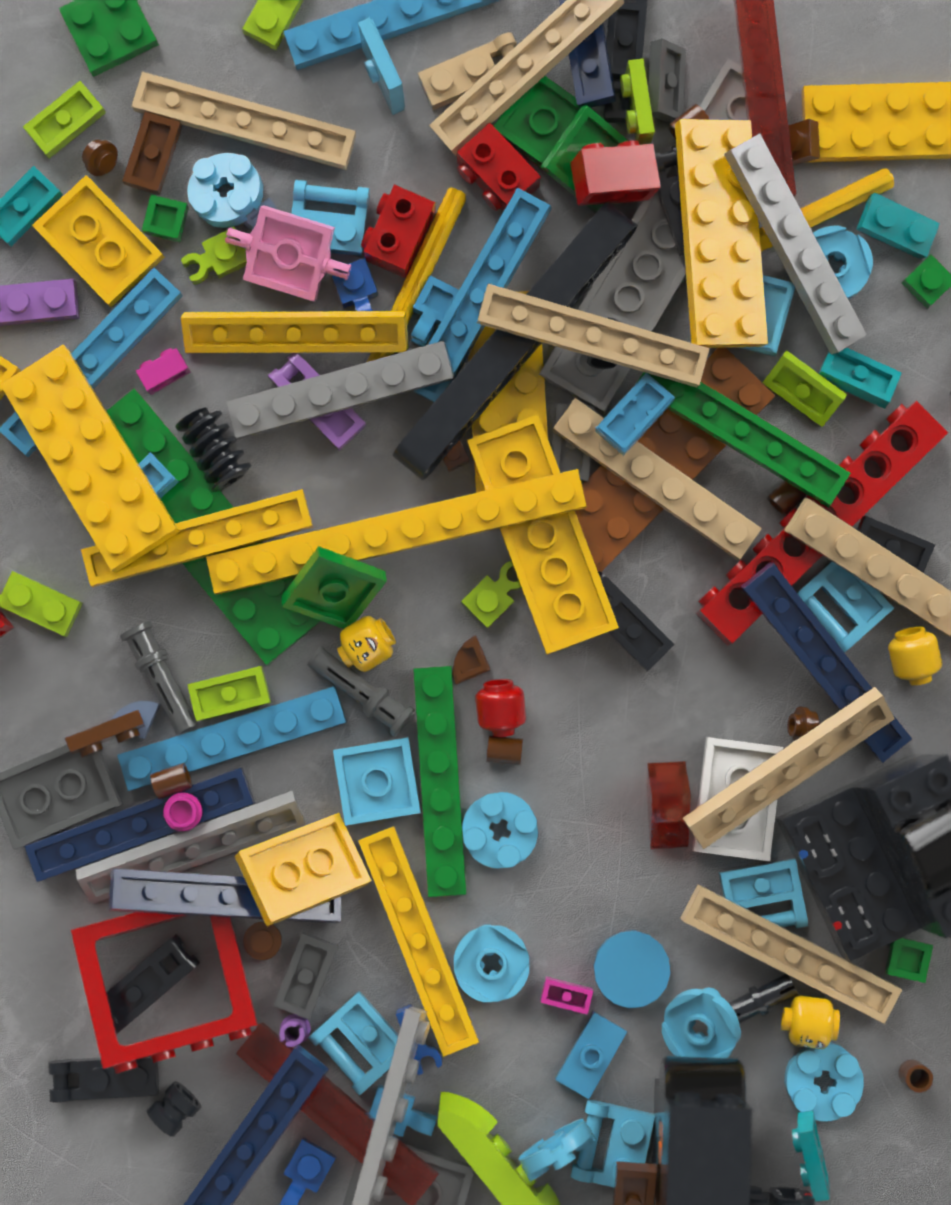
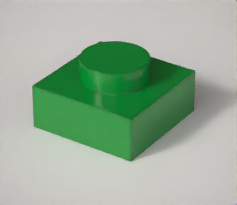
(165, 218)
(928, 281)
(909, 959)

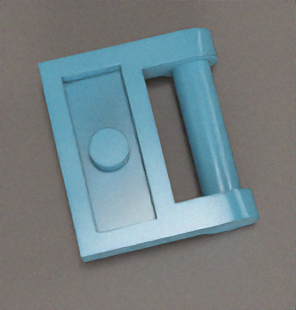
(348, 228)
(853, 596)
(768, 885)
(367, 1033)
(626, 1143)

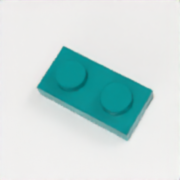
(26, 204)
(898, 226)
(861, 376)
(814, 1170)

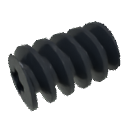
(212, 448)

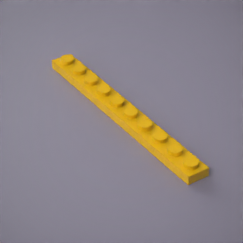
(400, 530)

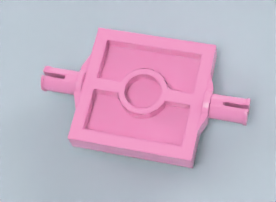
(288, 253)

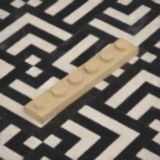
(521, 69)
(245, 120)
(592, 335)
(660, 483)
(872, 564)
(789, 767)
(790, 954)

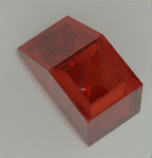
(667, 804)

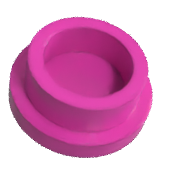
(182, 811)

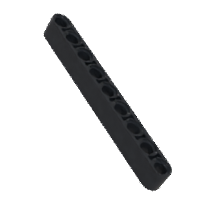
(506, 352)

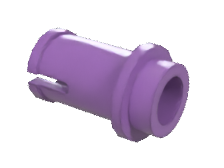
(294, 1020)

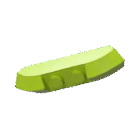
(469, 1130)

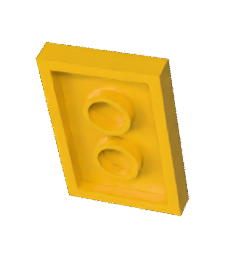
(98, 241)
(302, 869)

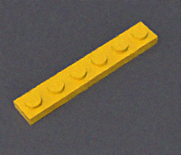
(294, 332)
(211, 536)
(418, 941)

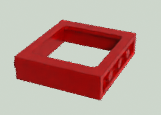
(161, 1047)

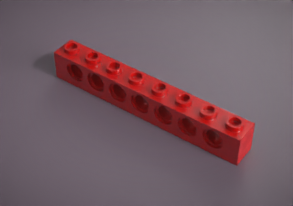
(921, 434)

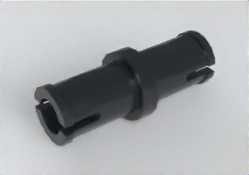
(763, 998)

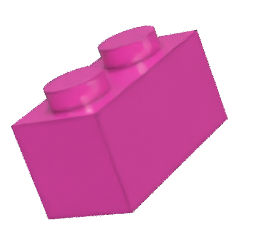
(163, 370)
(566, 995)

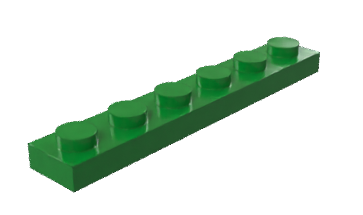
(756, 440)
(439, 781)

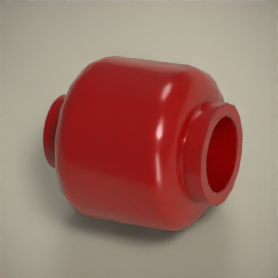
(500, 707)

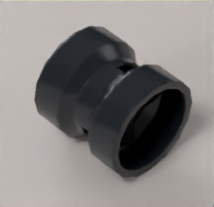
(174, 1108)

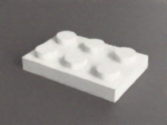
(723, 765)

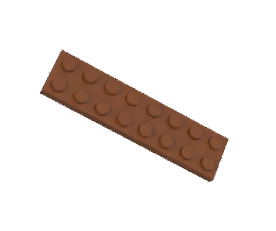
(620, 512)

